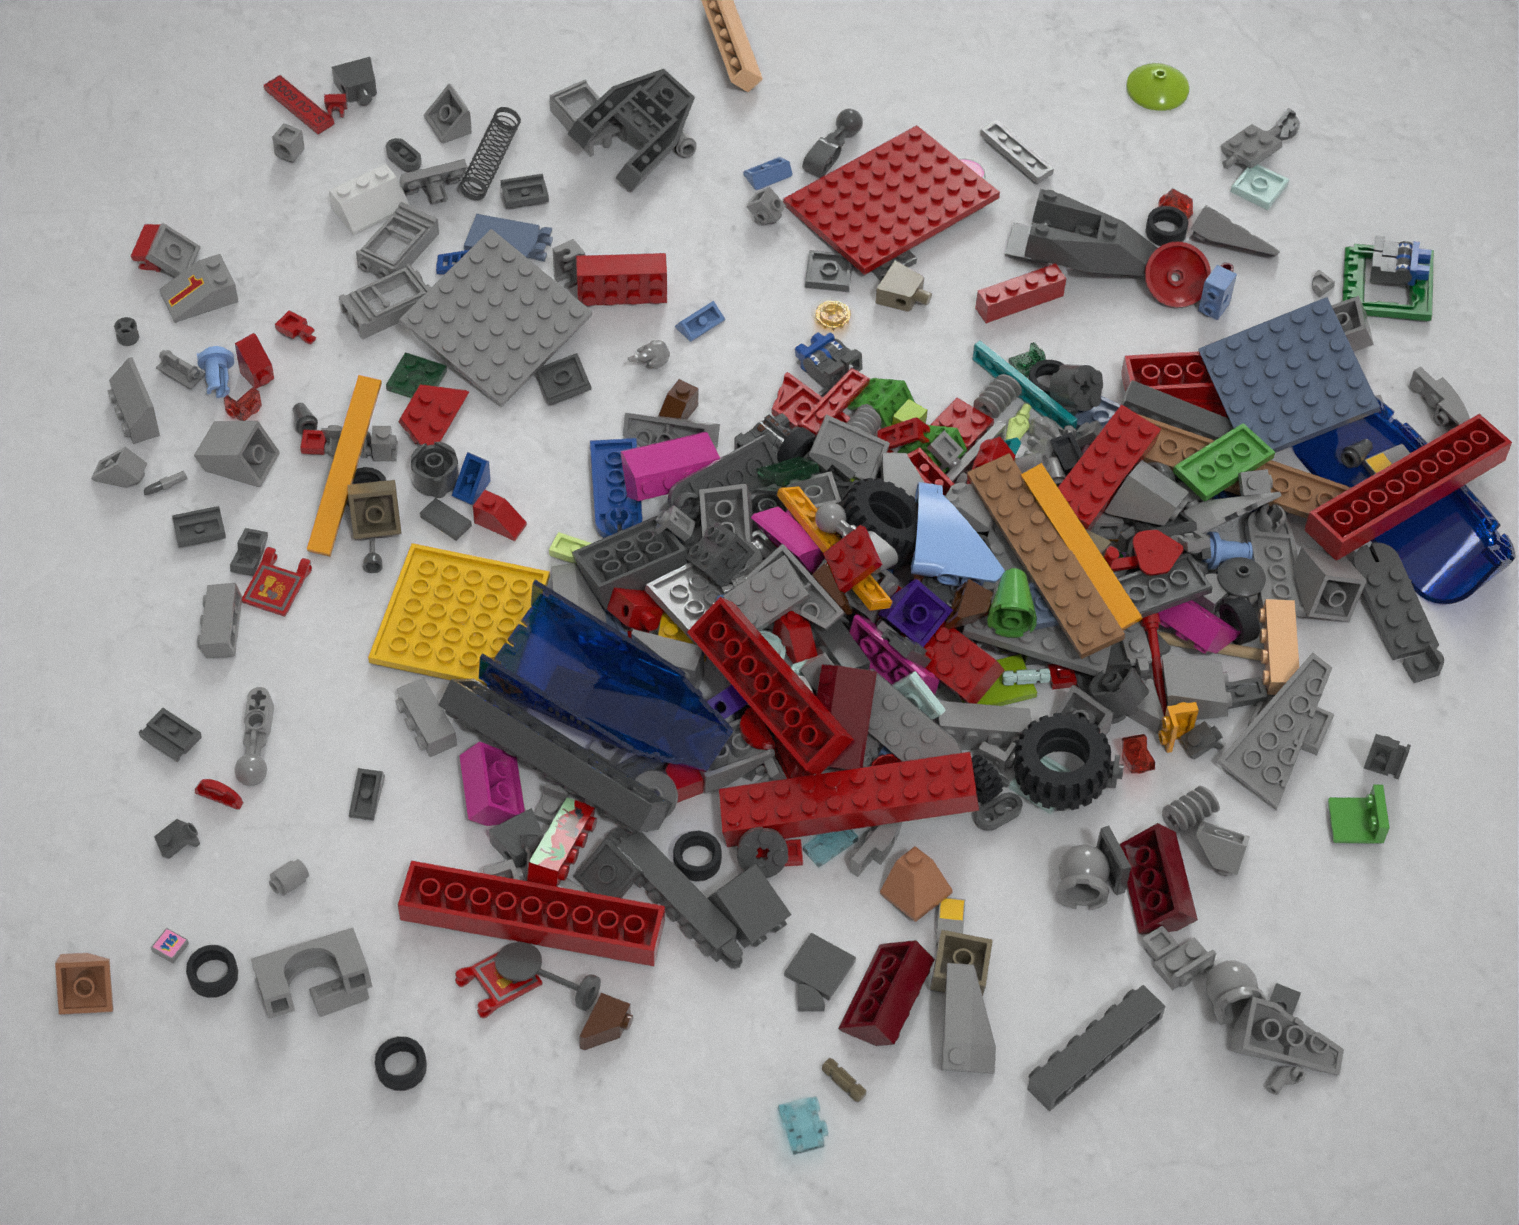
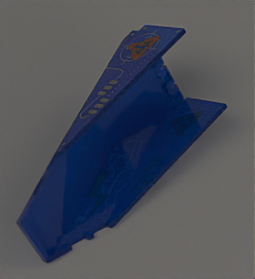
(604, 685)

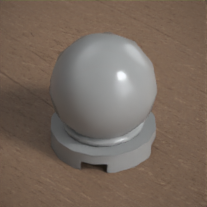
(1083, 877)
(1230, 988)

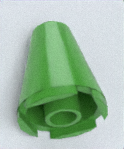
(1012, 606)

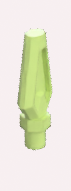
(1019, 424)

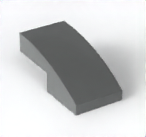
(827, 464)
(249, 552)

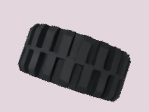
(886, 512)
(1064, 735)

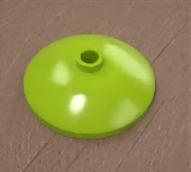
(1157, 86)

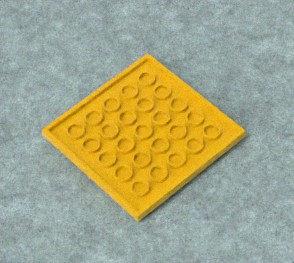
(451, 612)

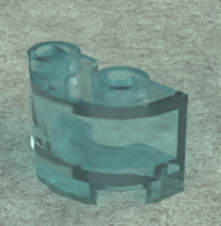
(803, 1124)

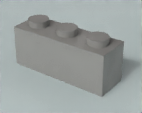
(220, 620)
(426, 717)

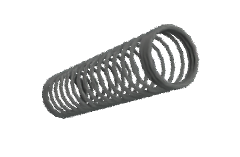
(495, 120)

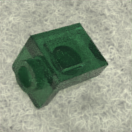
(1025, 361)

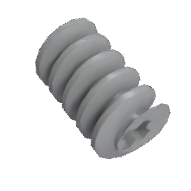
(998, 396)
(866, 419)
(1190, 809)

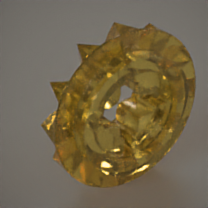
(829, 308)

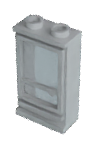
(572, 102)
(398, 241)
(383, 301)

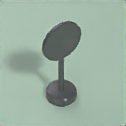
(523, 961)

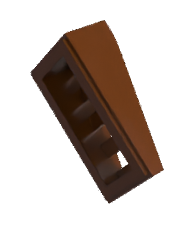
(826, 580)

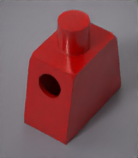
(635, 608)

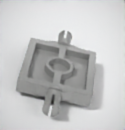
(1251, 146)

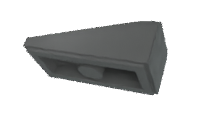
(366, 794)

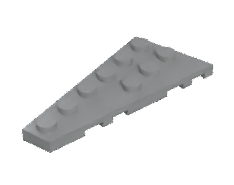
(1271, 743)

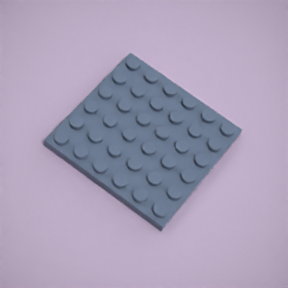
(1290, 377)

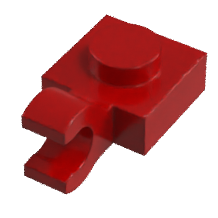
(293, 325)

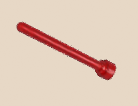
(1151, 625)

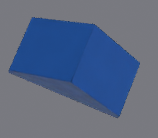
(472, 478)

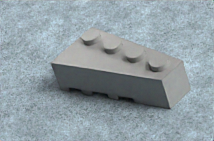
(977, 723)

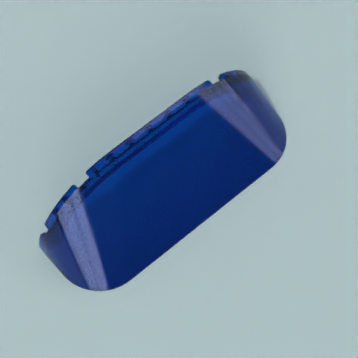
(1445, 547)

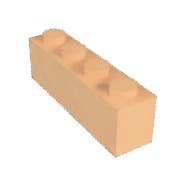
(1280, 643)

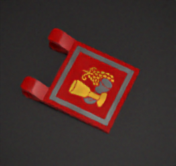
(275, 587)
(498, 988)

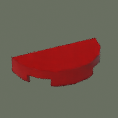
(755, 731)
(219, 792)

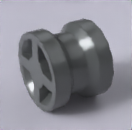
(126, 331)

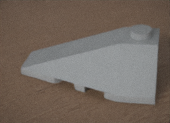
(820, 606)

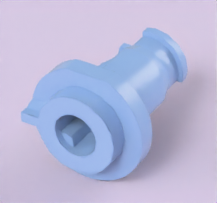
(216, 362)
(1223, 550)

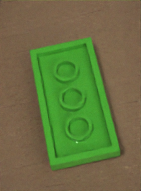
(1220, 462)

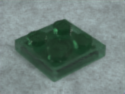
(415, 371)
(785, 471)

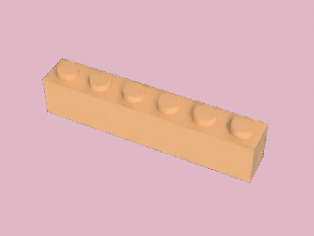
(733, 43)

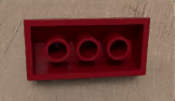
(849, 698)
(1158, 881)
(887, 993)

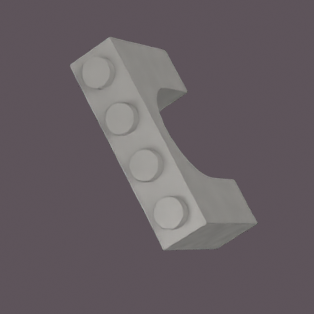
(334, 951)

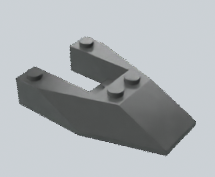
(651, 109)
(1098, 239)

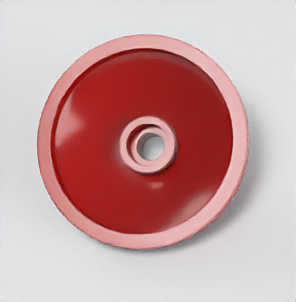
(1179, 260)

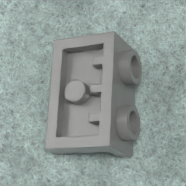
(1184, 964)

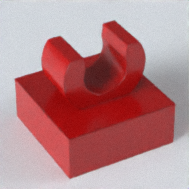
(336, 102)
(1061, 677)

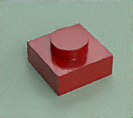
(313, 442)

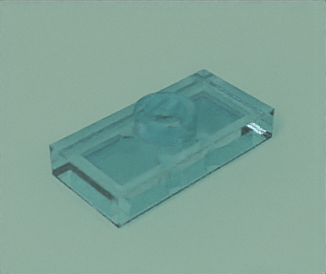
(829, 845)

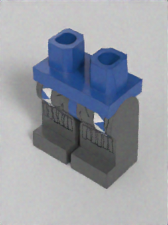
(1399, 262)
(827, 358)

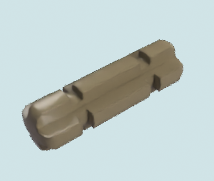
(844, 1079)

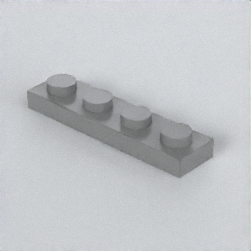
(1017, 151)

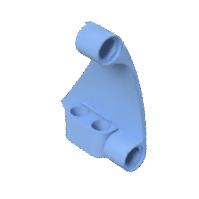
(948, 543)

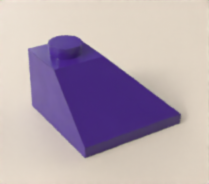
(916, 612)

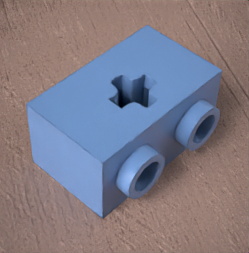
(1217, 292)

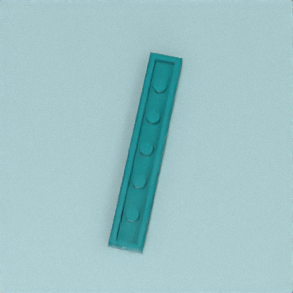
(1030, 393)

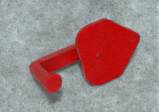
(1153, 551)

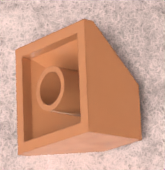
(915, 884)
(83, 983)

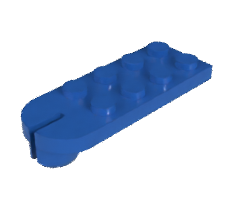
(609, 487)

